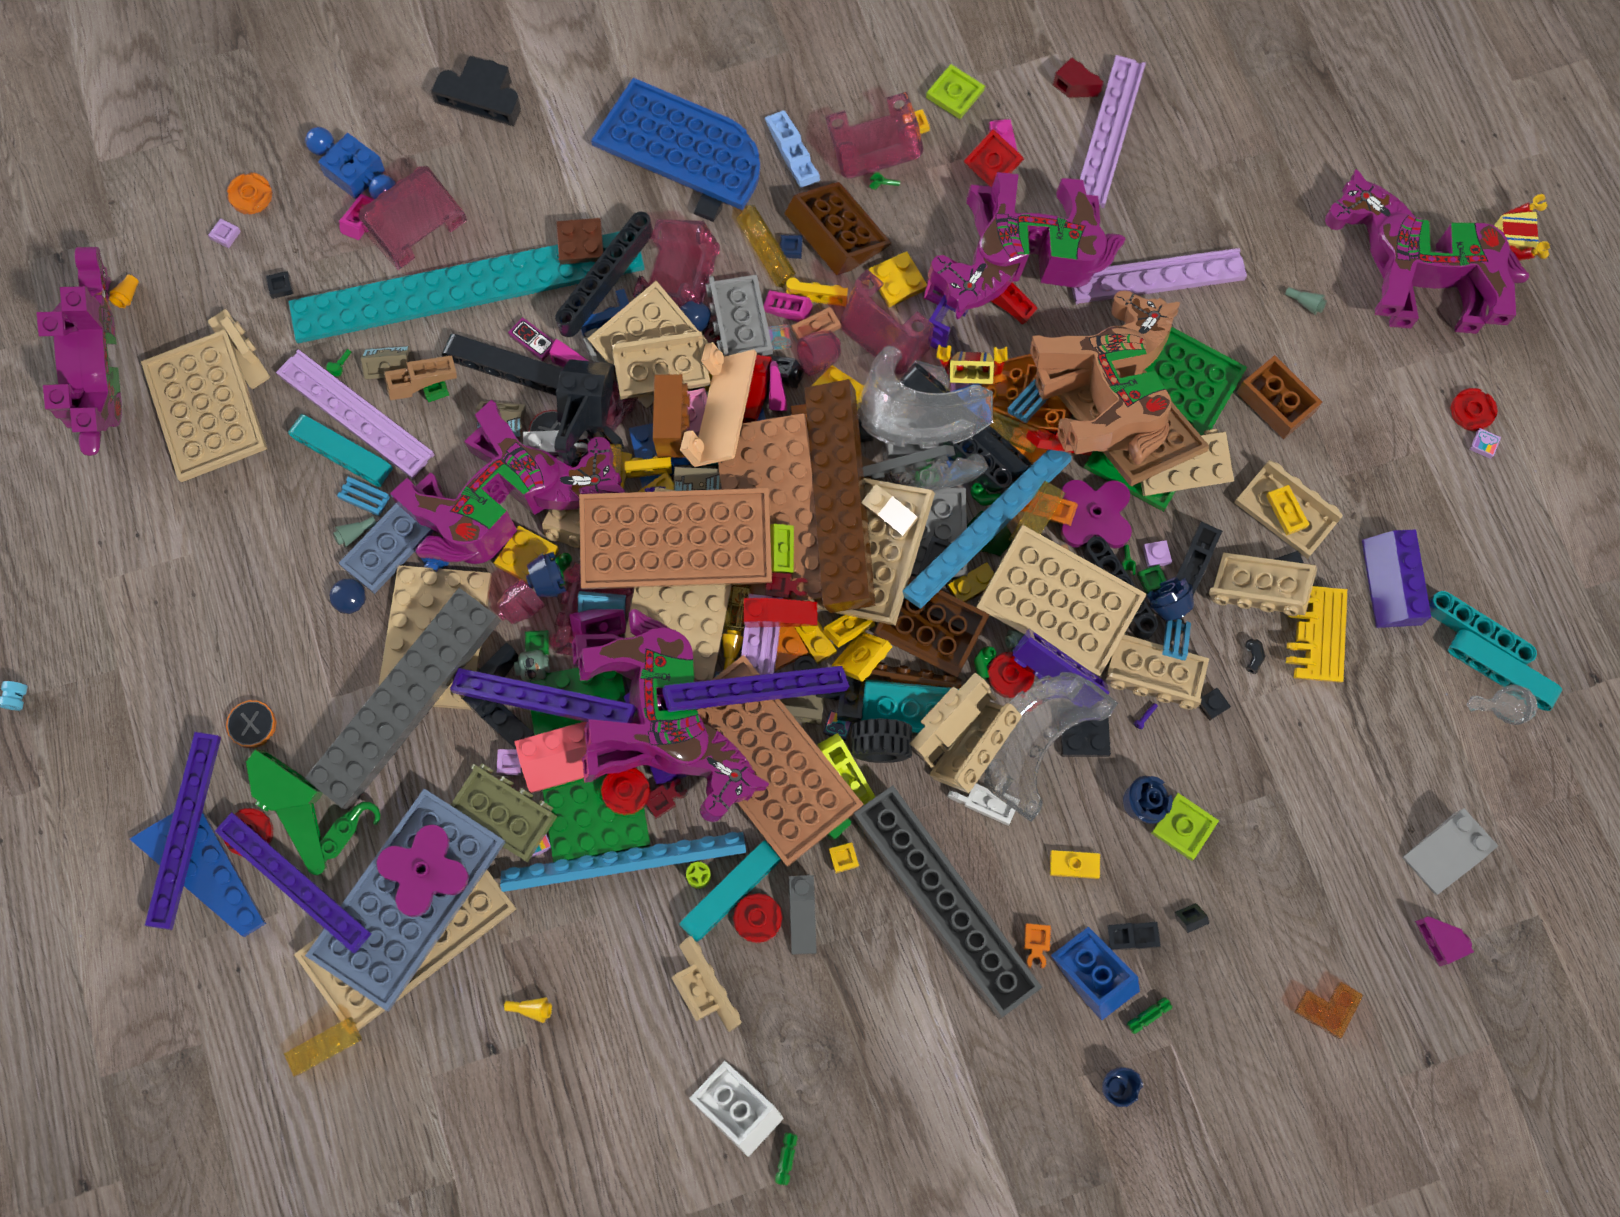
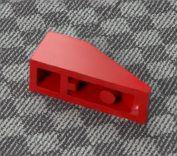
(779, 613)

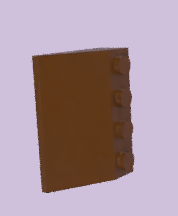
(836, 227)
(938, 632)

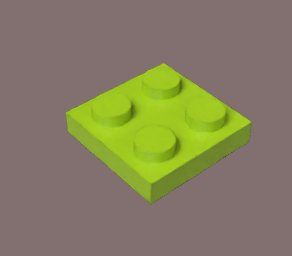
(955, 91)
(1185, 827)

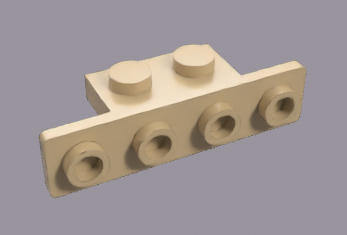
(251, 366)
(701, 988)

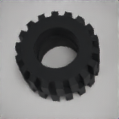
(881, 740)

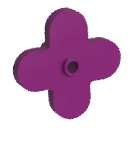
(1107, 503)
(441, 874)

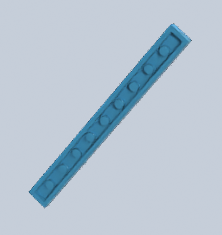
(985, 527)
(623, 861)

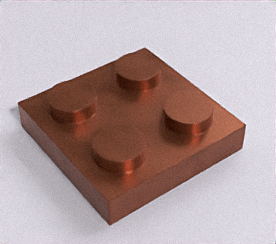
(579, 240)

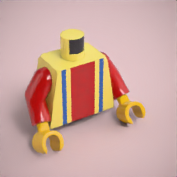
(1522, 230)
(972, 366)

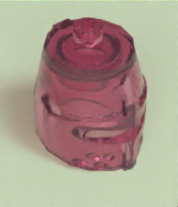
(818, 351)
(519, 603)

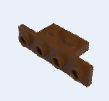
(925, 677)

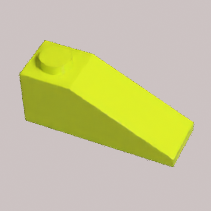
(843, 762)

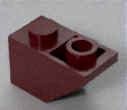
(1077, 81)

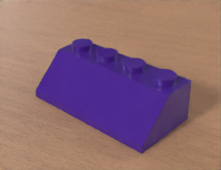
(1396, 579)
(1049, 660)

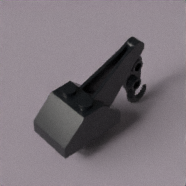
(582, 404)

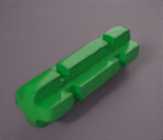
(1149, 1015)
(786, 1159)

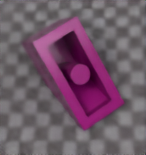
(598, 622)
(1444, 940)

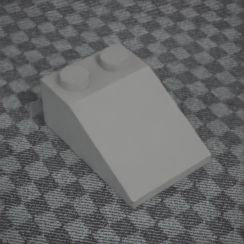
(1450, 851)

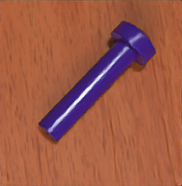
(1140, 723)

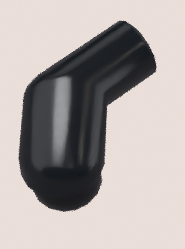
(1258, 655)

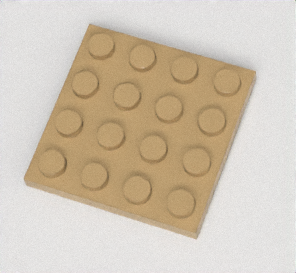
(646, 316)

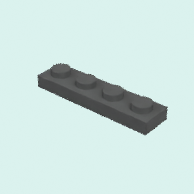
(917, 460)

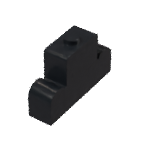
(479, 91)

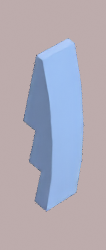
(792, 149)

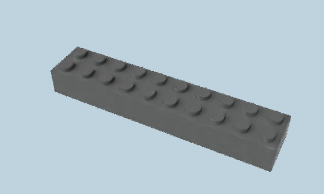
(402, 699)
(946, 902)

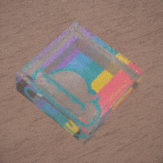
(780, 337)

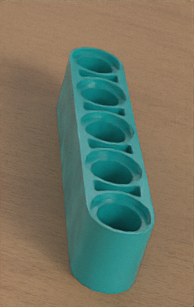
(340, 450)
(1472, 618)
(1503, 667)
(730, 891)

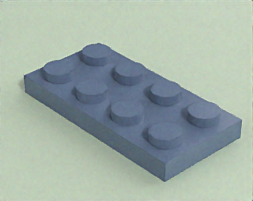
(384, 548)

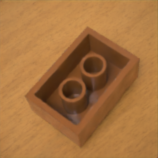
(1279, 397)
(670, 414)

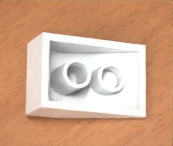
(736, 1108)

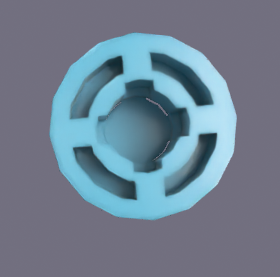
(12, 695)

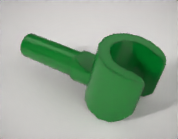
(878, 179)
(336, 368)
(1128, 563)

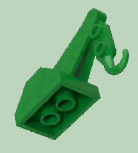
(293, 799)

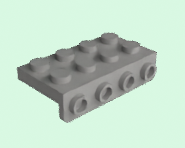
(739, 315)

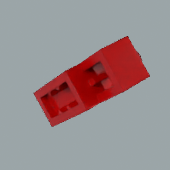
(1016, 303)
(758, 388)

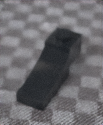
(1199, 554)
(497, 665)

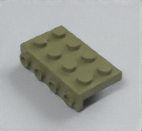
(504, 811)

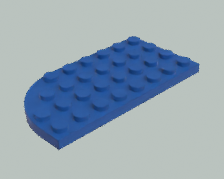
(682, 143)

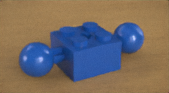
(349, 163)

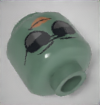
(532, 665)

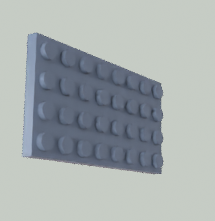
(398, 941)

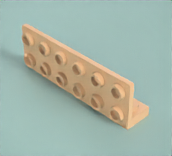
(723, 407)

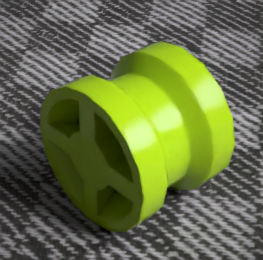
(697, 870)

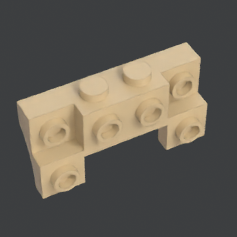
(951, 718)

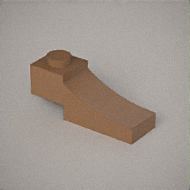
(418, 375)

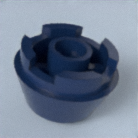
(545, 576)
(1172, 599)
(1147, 799)

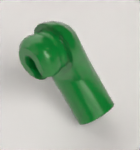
(982, 496)
(564, 561)
(982, 659)

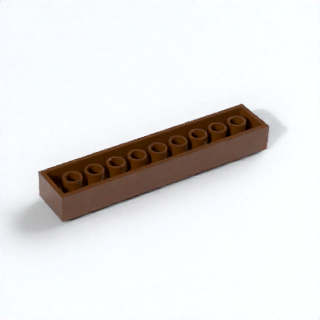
(838, 496)

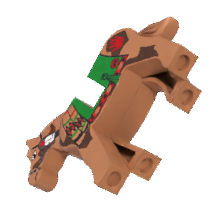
(1111, 363)

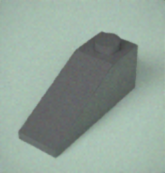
(802, 914)

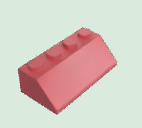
(552, 757)

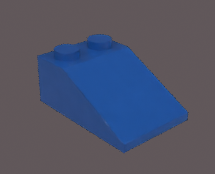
(1096, 973)

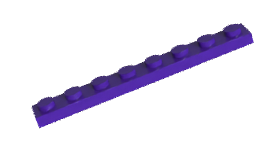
(754, 688)
(540, 697)
(183, 831)
(293, 883)

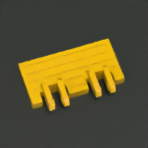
(1323, 636)

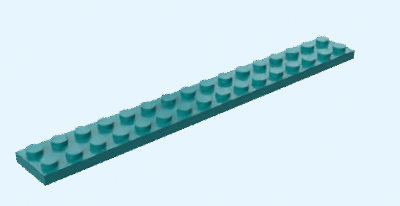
(438, 292)

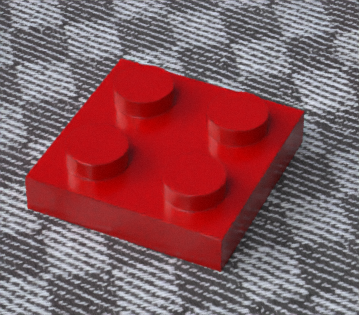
(993, 156)

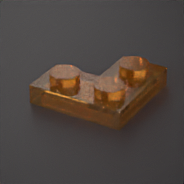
(1331, 1015)

